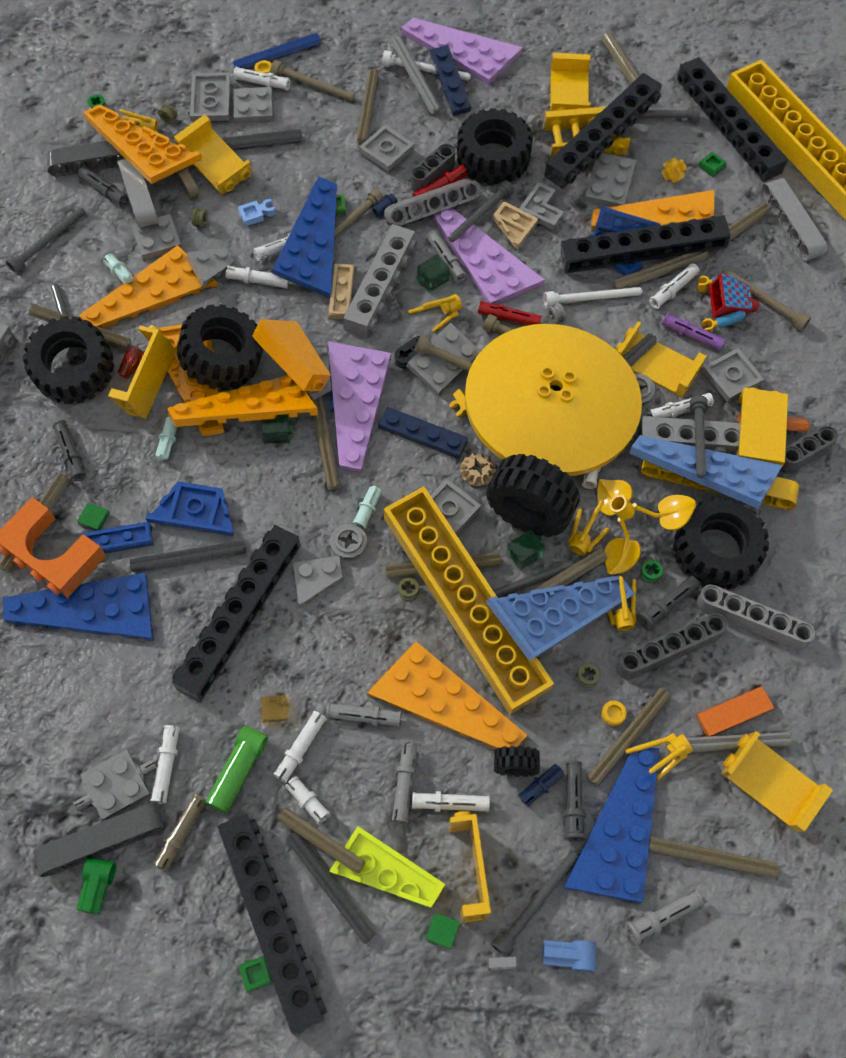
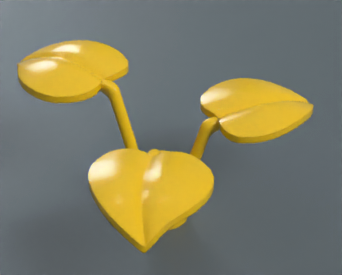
(617, 494)

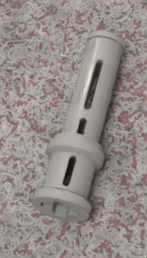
(653, 922)

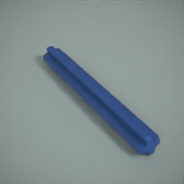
(278, 51)

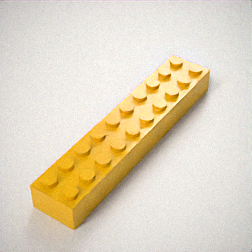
(793, 130)
(463, 597)

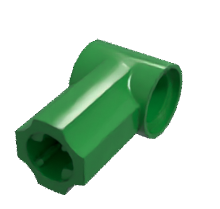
(97, 877)

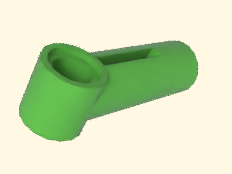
(247, 748)

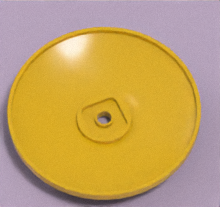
(573, 427)

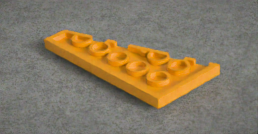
(142, 147)
(151, 289)
(187, 387)
(247, 404)

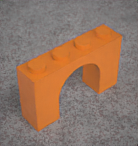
(60, 574)

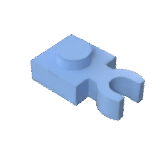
(253, 213)

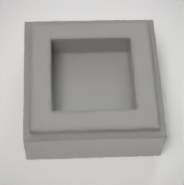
(501, 964)

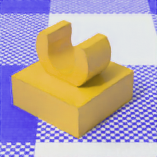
(460, 401)

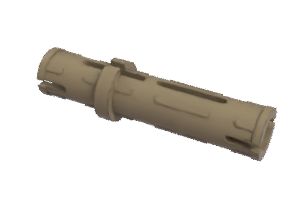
(179, 833)

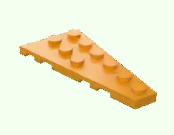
(668, 209)
(438, 695)

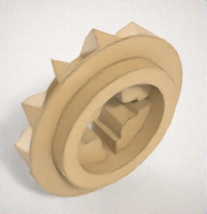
(472, 476)

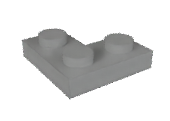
(538, 205)

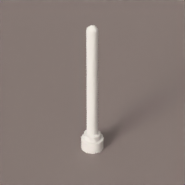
(390, 59)
(551, 298)

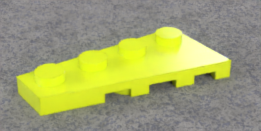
(389, 870)

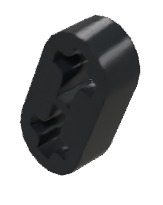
(406, 350)

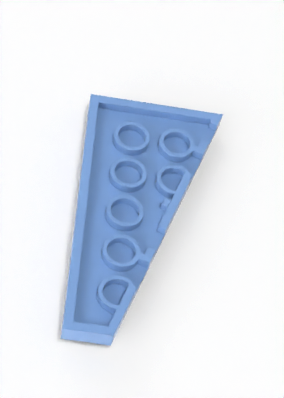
(729, 474)
(555, 613)

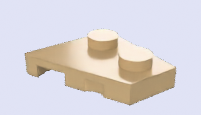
(514, 223)

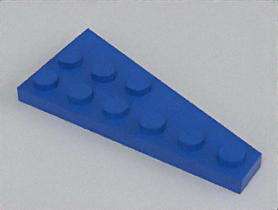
(96, 607)
(618, 845)

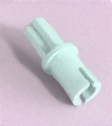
(118, 268)
(166, 439)
(367, 507)

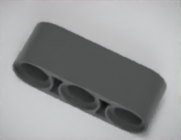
(433, 166)
(814, 443)

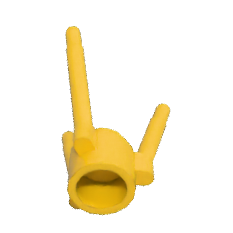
(142, 120)
(448, 305)
(580, 542)
(625, 617)
(678, 750)

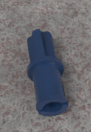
(541, 785)

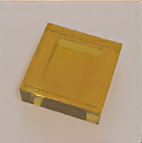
(274, 708)

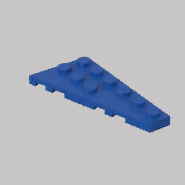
(310, 246)

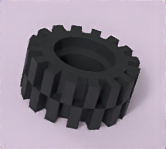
(517, 761)

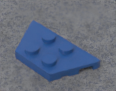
(194, 508)

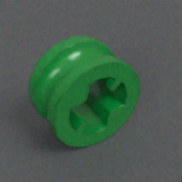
(96, 100)
(647, 566)

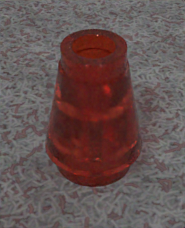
(130, 362)

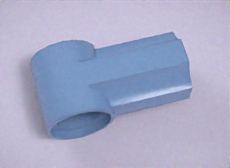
(575, 955)

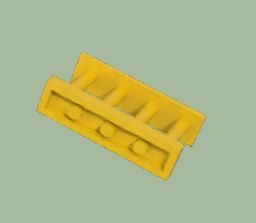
(576, 120)

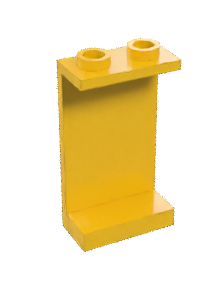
(569, 81)
(219, 162)
(663, 364)
(148, 376)
(763, 425)
(775, 783)
(480, 911)

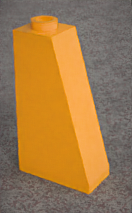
(292, 352)

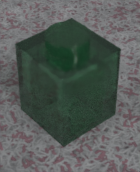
(432, 273)
(277, 429)
(526, 549)

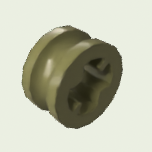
(167, 113)
(199, 217)
(408, 596)
(584, 682)

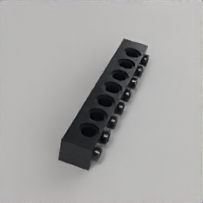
(732, 119)
(602, 131)
(628, 245)
(198, 685)
(232, 834)

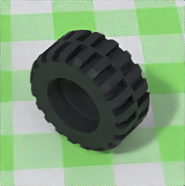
(497, 128)
(53, 339)
(214, 368)
(533, 495)
(735, 521)

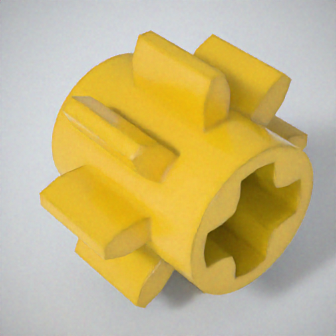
(674, 170)

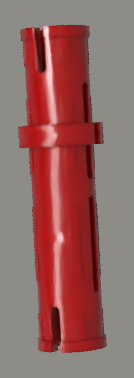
(447, 178)
(508, 314)

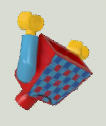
(729, 300)

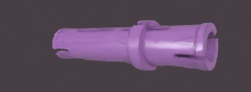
(693, 331)

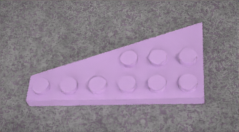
(472, 53)
(488, 264)
(357, 388)

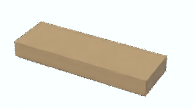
(341, 290)

